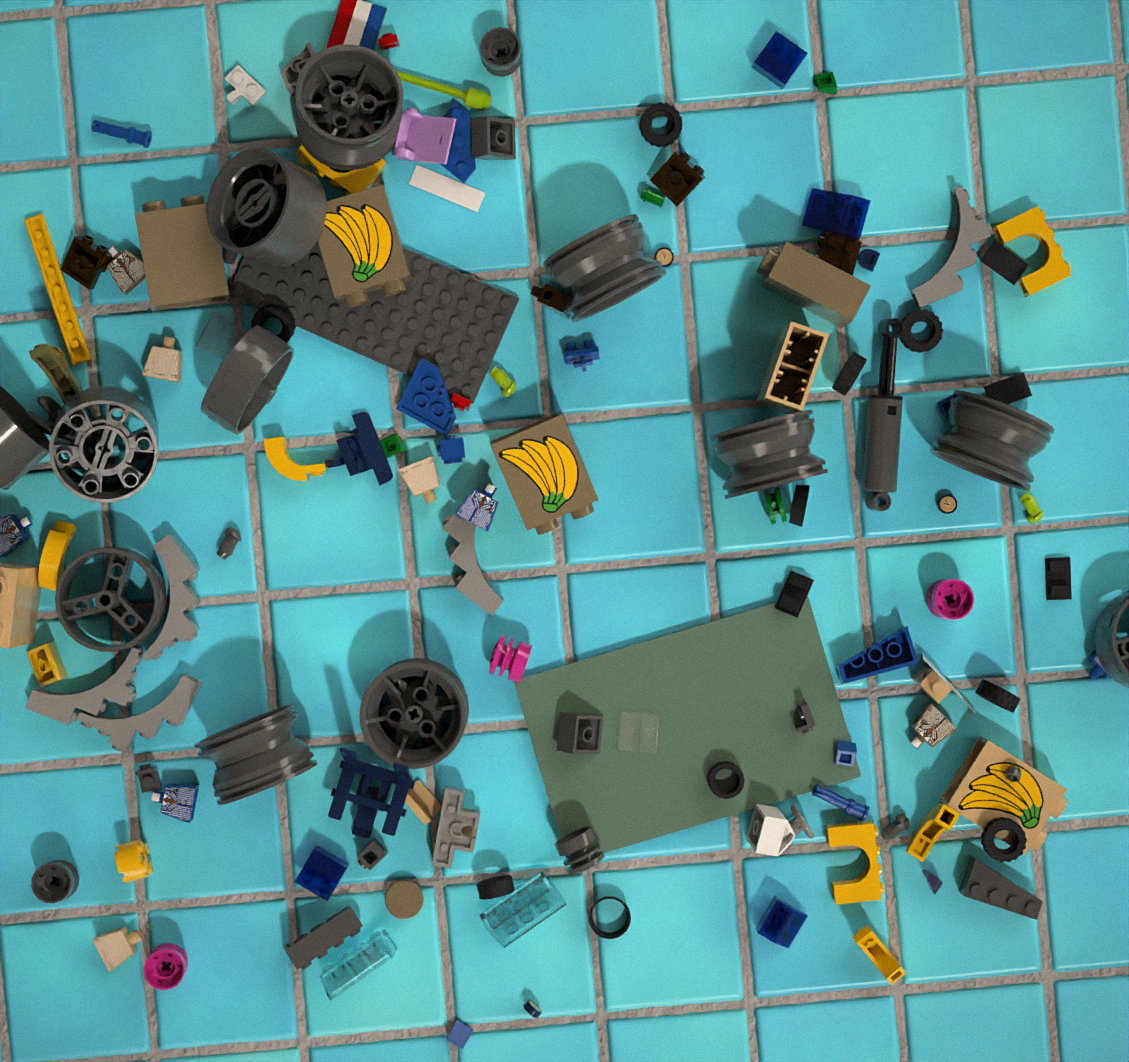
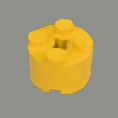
(133, 860)

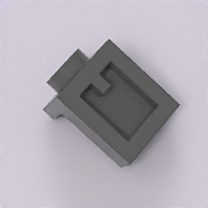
(805, 714)
(148, 778)

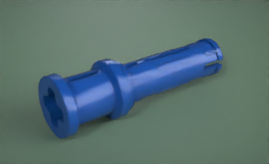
(130, 134)
(848, 805)

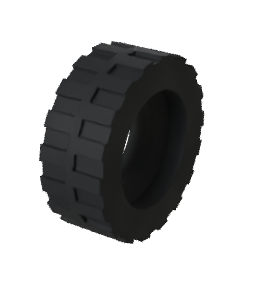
(668, 111)
(279, 312)
(935, 331)
(849, 373)
(997, 695)
(1014, 850)

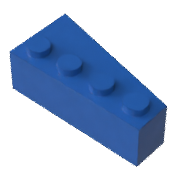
(886, 655)

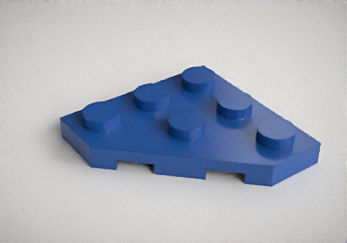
(460, 155)
(428, 398)

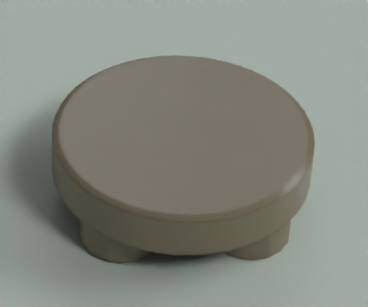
(404, 899)

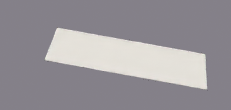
(447, 188)
(948, 683)

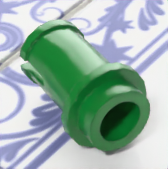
(652, 197)

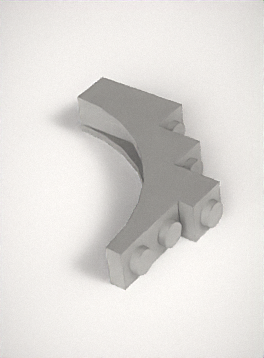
(961, 256)
(473, 582)
(182, 598)
(65, 706)
(124, 729)

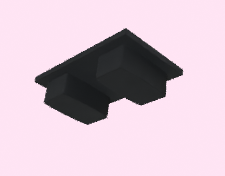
(1004, 262)
(1009, 389)
(1058, 578)
(794, 594)

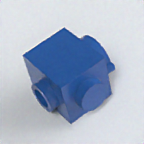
(451, 449)

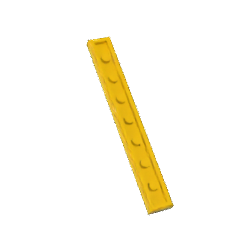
(57, 289)

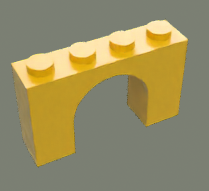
(351, 181)
(1033, 224)
(868, 885)

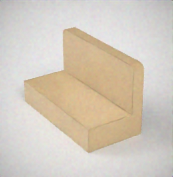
(422, 802)

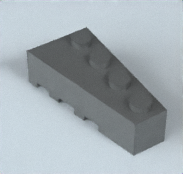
(323, 938)

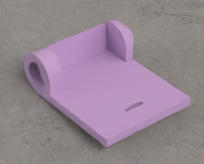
(423, 137)

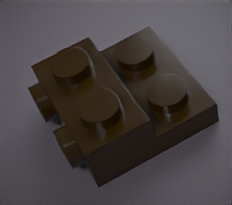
(678, 177)
(838, 251)
(86, 261)

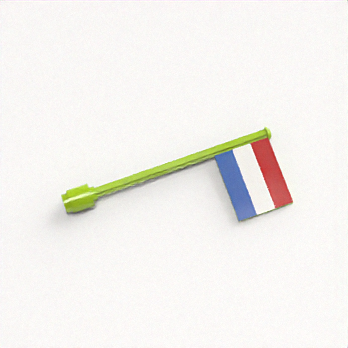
(361, 24)

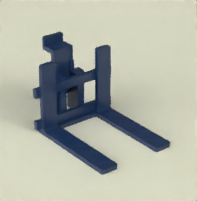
(368, 797)

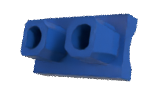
(581, 357)

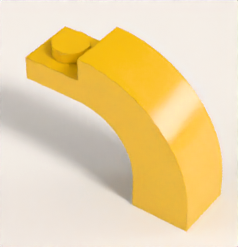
(278, 457)
(54, 554)
(932, 826)
(879, 954)

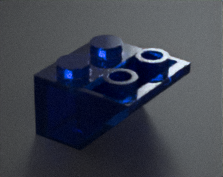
(779, 60)
(321, 872)
(781, 922)

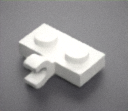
(244, 86)

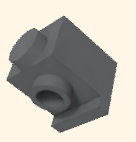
(376, 847)

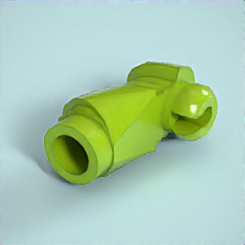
(503, 381)
(1032, 507)

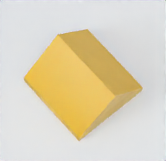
(47, 664)

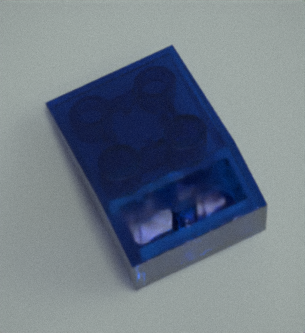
(836, 213)

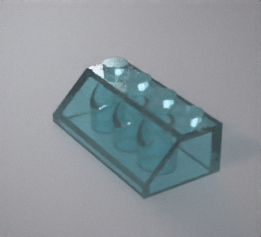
(522, 909)
(357, 964)

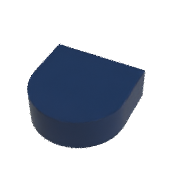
(867, 259)

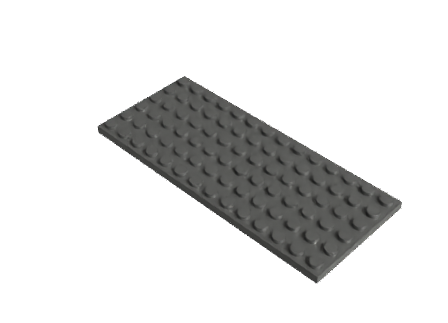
(437, 318)

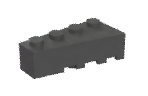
(996, 890)

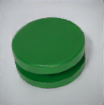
(775, 505)

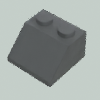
(493, 138)
(579, 733)

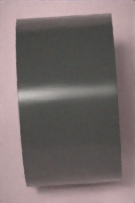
(266, 208)
(20, 441)
(90, 484)

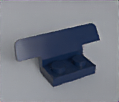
(364, 450)

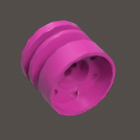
(960, 598)
(510, 659)
(161, 976)

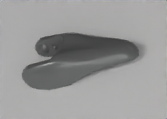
(65, 432)

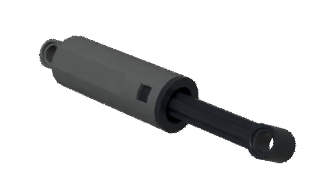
(883, 425)

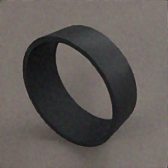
(799, 504)
(610, 935)

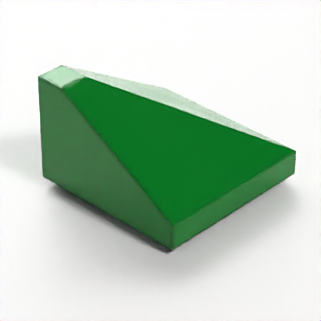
(826, 83)
(393, 445)

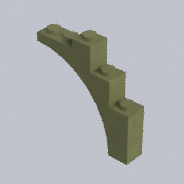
(55, 366)

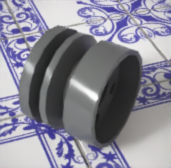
(501, 41)
(580, 853)
(44, 883)

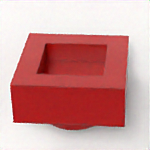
(388, 41)
(460, 402)

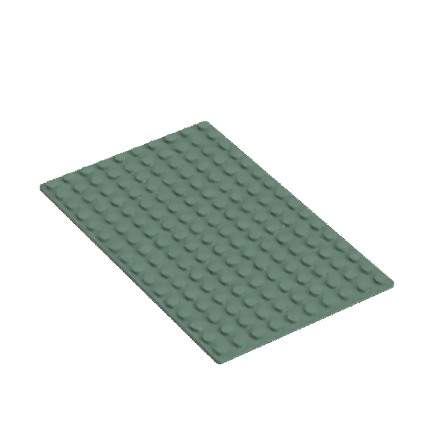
(721, 697)

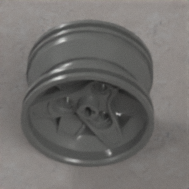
(367, 71)
(604, 267)
(992, 439)
(768, 453)
(409, 727)
(255, 755)

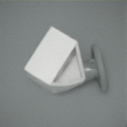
(771, 831)

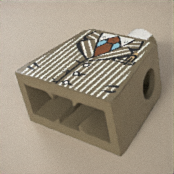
(126, 269)
(930, 727)

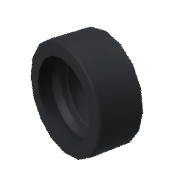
(725, 794)
(495, 887)

